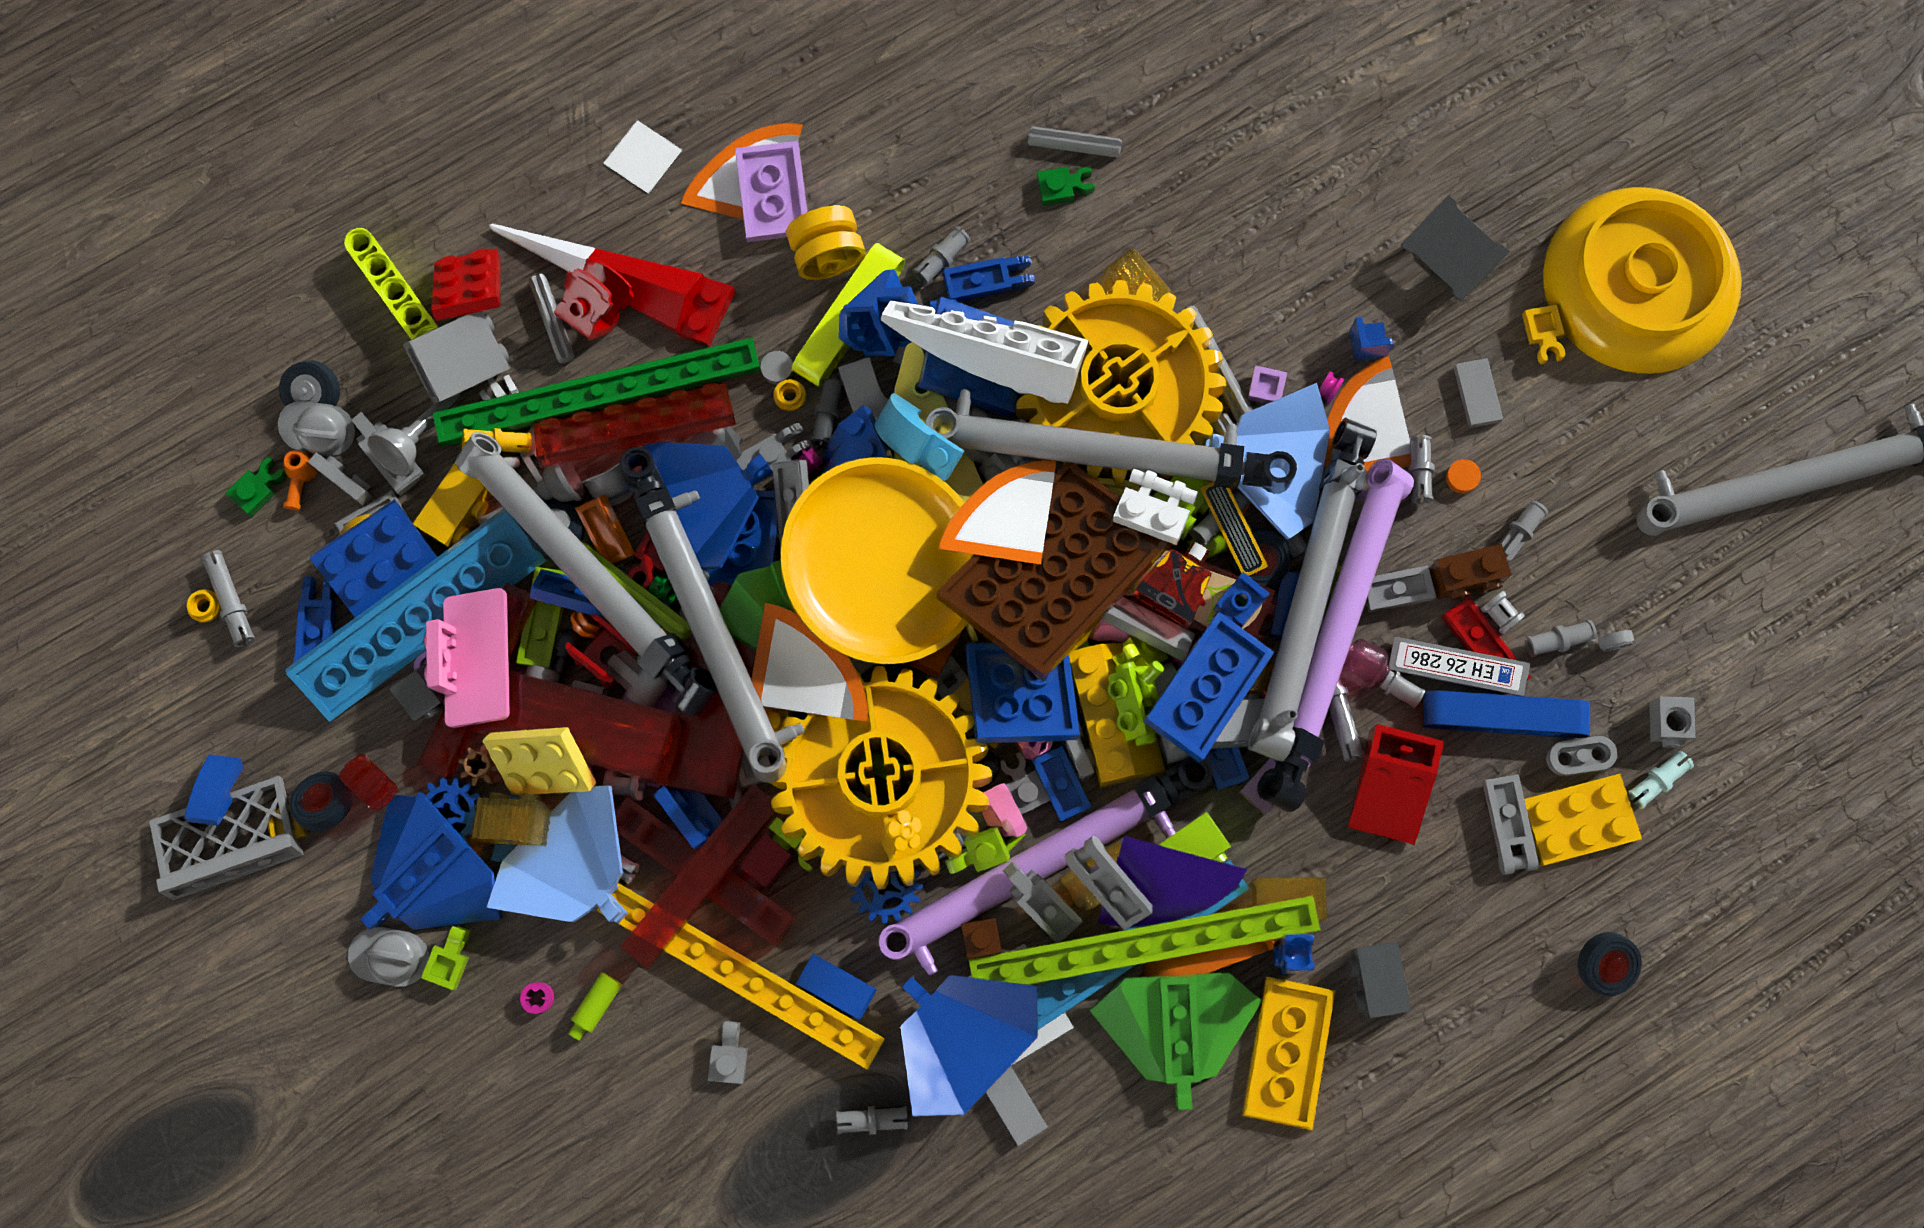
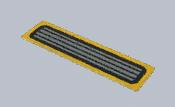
(1234, 528)

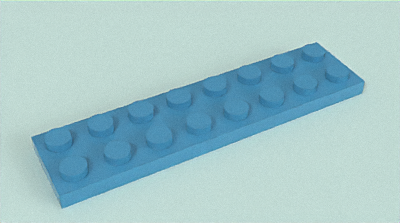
(395, 626)

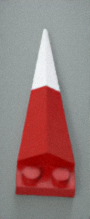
(666, 294)

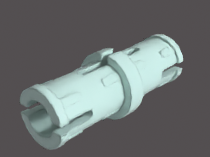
(1660, 779)

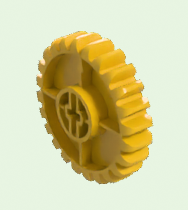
(1148, 347)
(939, 764)

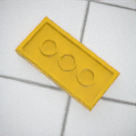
(1288, 1053)

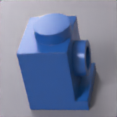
(1247, 590)

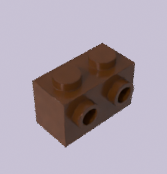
(1469, 572)

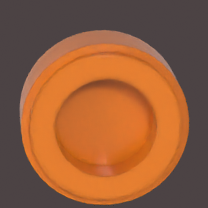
(1463, 476)

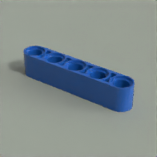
(1506, 714)

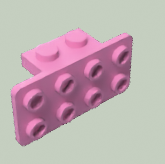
(470, 657)

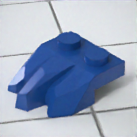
(855, 440)

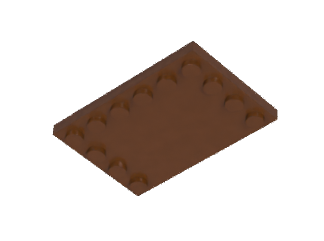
(1084, 571)

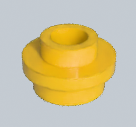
(789, 386)
(195, 602)

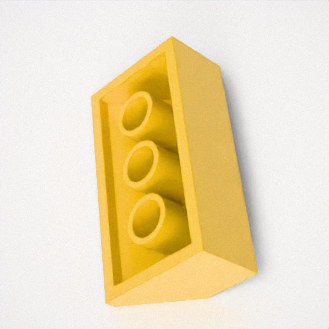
(1113, 755)

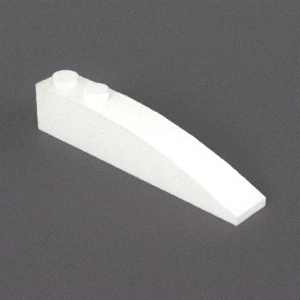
(1014, 356)

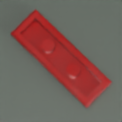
(1476, 631)

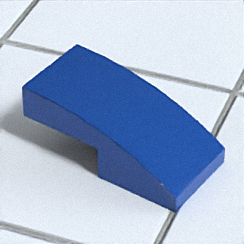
(211, 790)
(836, 986)

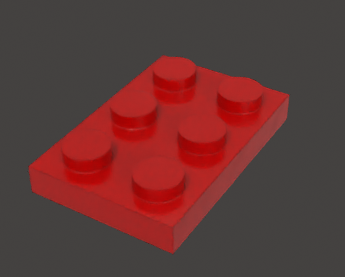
(466, 284)

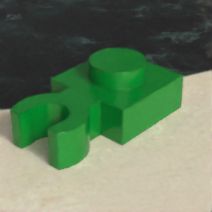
(1059, 186)
(253, 490)

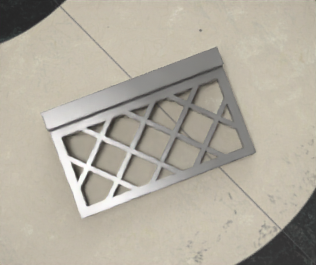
(225, 865)

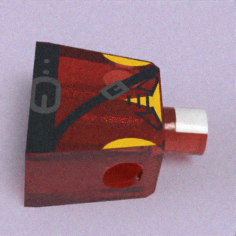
(1176, 584)

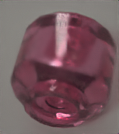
(1365, 664)

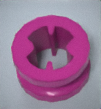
(1330, 387)
(537, 1008)

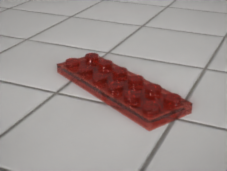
(633, 424)

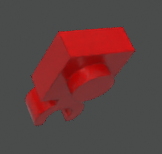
(648, 560)

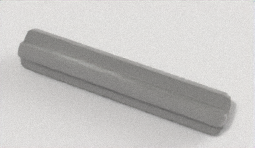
(1074, 141)
(553, 324)

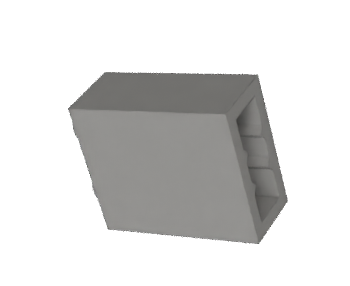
(457, 356)

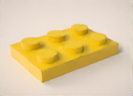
(1581, 820)

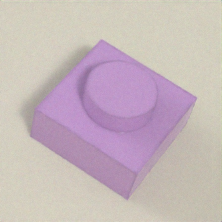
(1266, 385)

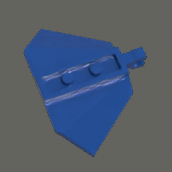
(723, 491)
(427, 870)
(964, 1040)

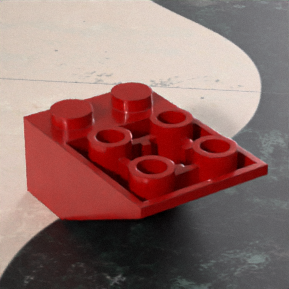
(1395, 783)

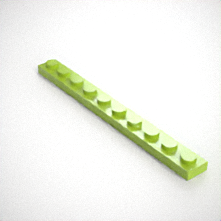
(1149, 943)

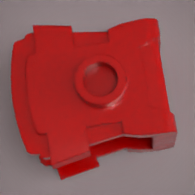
(594, 299)
(591, 657)

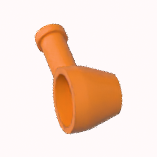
(299, 475)

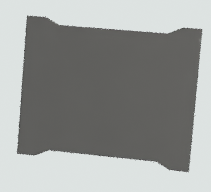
(1455, 248)

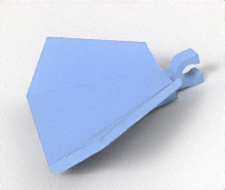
(1296, 427)
(573, 870)

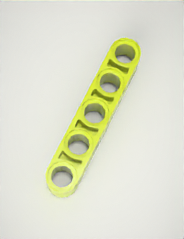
(388, 283)
(824, 348)

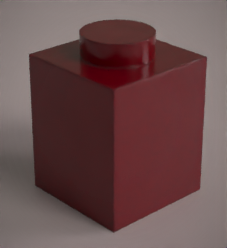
(765, 863)

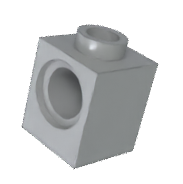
(1679, 708)

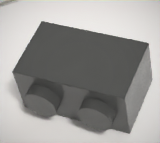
(1379, 980)

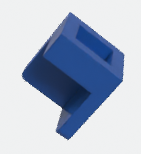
(1369, 340)

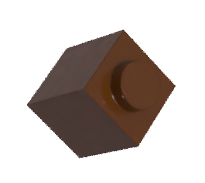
(981, 938)

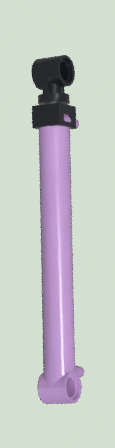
(1388, 487)
(1046, 857)

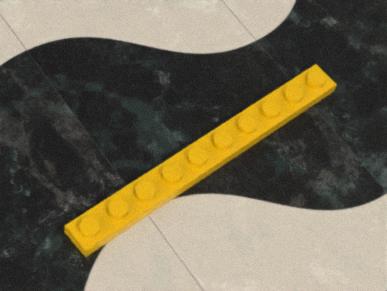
(760, 986)

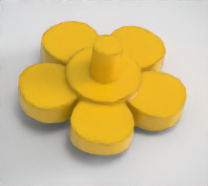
(904, 830)

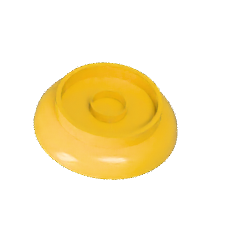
(1642, 280)
(869, 561)

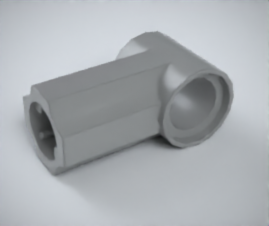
(635, 680)

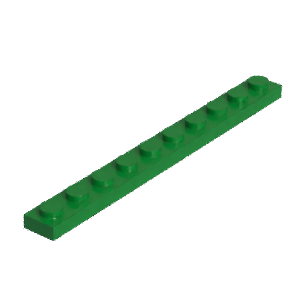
(599, 391)

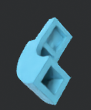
(914, 440)

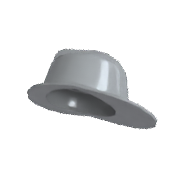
(316, 428)
(609, 483)
(388, 956)

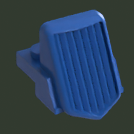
(861, 318)

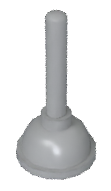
(397, 448)
(557, 482)

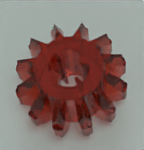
(368, 782)

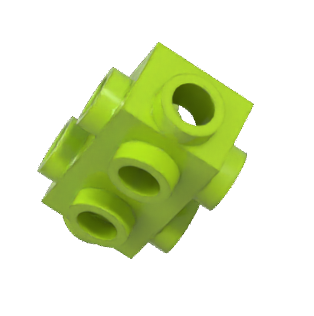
(1134, 696)

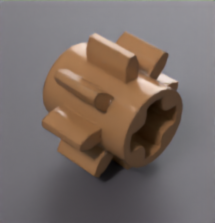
(470, 762)

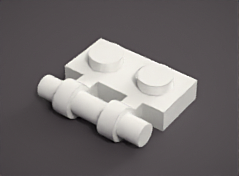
(1153, 515)

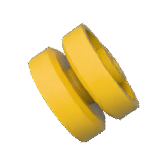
(825, 242)

